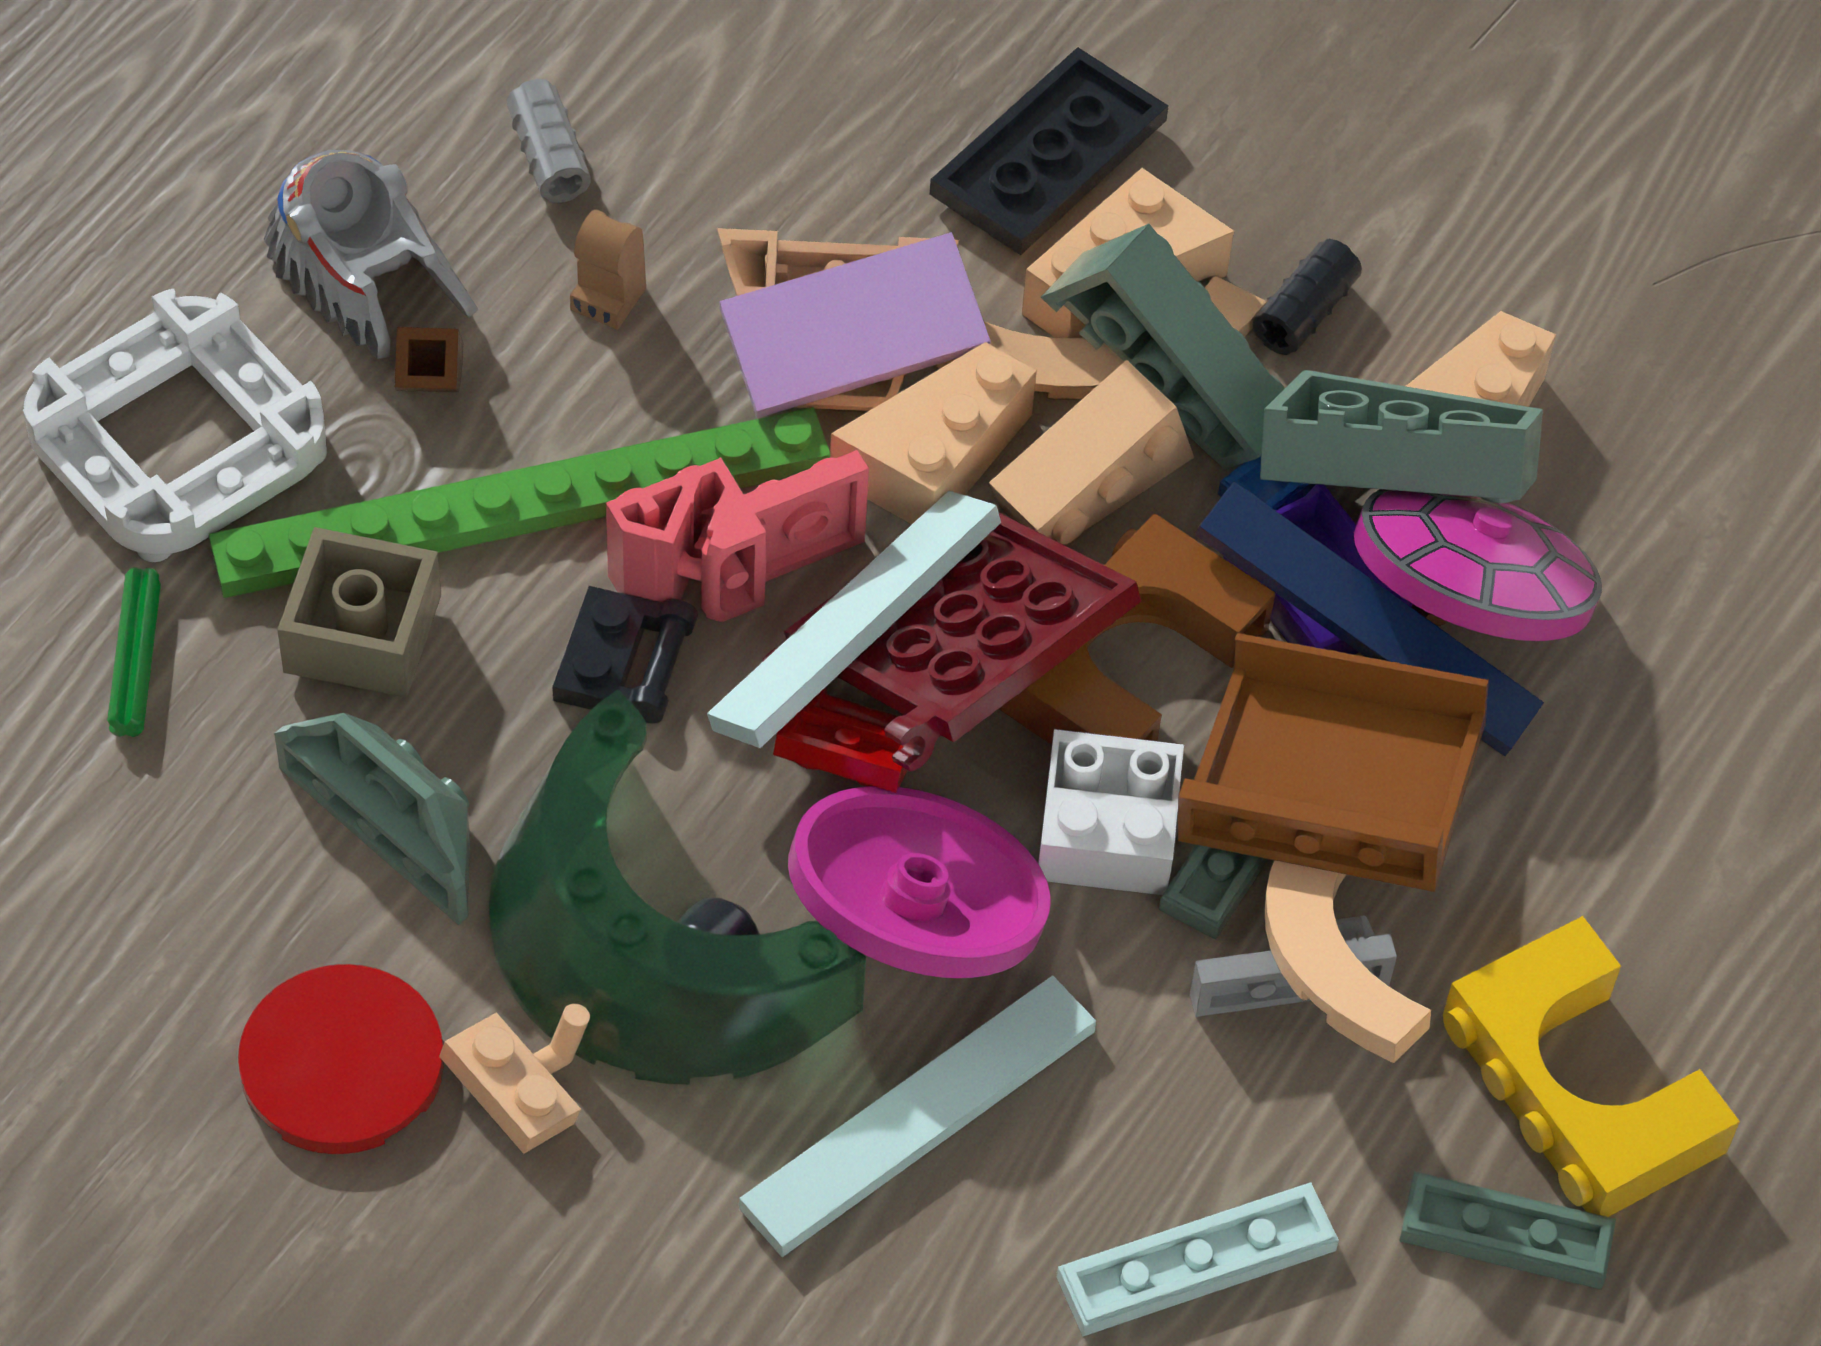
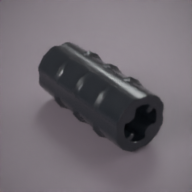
(1307, 296)

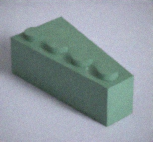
(1168, 328)
(1399, 439)

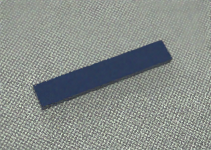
(1355, 605)

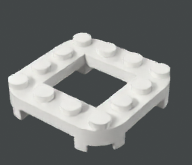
(144, 511)

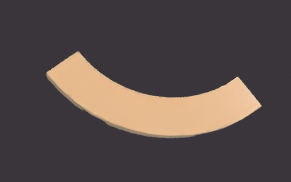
(1074, 367)
(1326, 971)

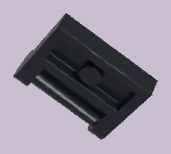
(606, 645)

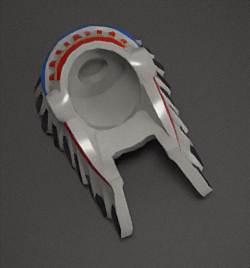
(342, 225)

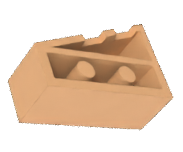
(1195, 236)
(1495, 363)
(940, 430)
(1095, 458)

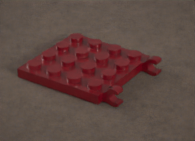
(984, 635)

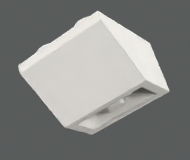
(1111, 812)

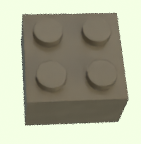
(359, 612)

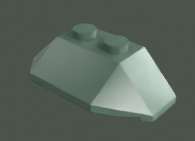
(386, 801)

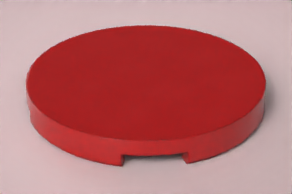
(341, 1058)

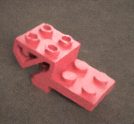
(732, 540)

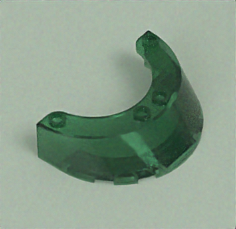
(655, 990)

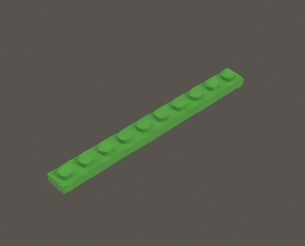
(519, 499)

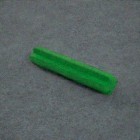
(134, 652)

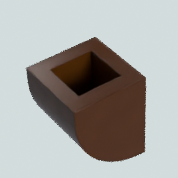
(428, 359)

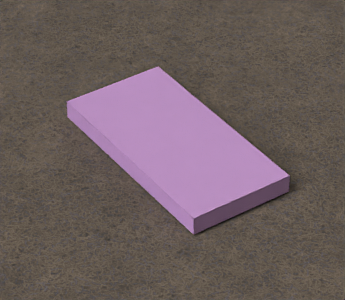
(854, 325)

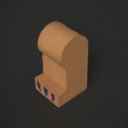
(608, 269)

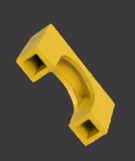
(1601, 1152)

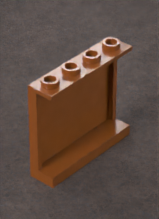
(1336, 762)

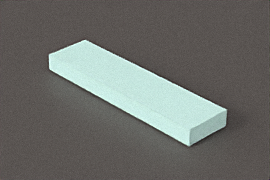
(1196, 1259)

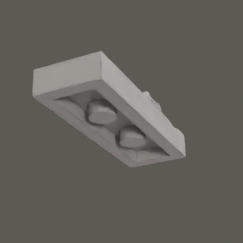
(1256, 980)

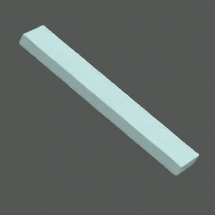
(853, 619)
(916, 1116)

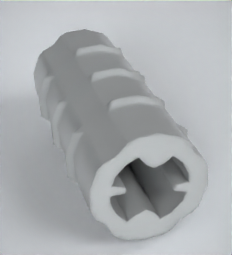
(548, 141)

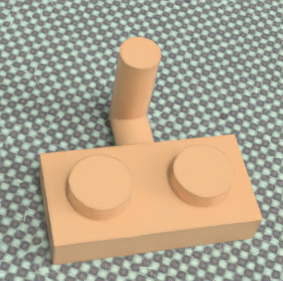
(514, 1081)

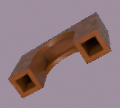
(1180, 589)

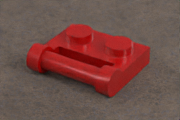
(842, 741)

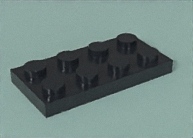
(1048, 150)

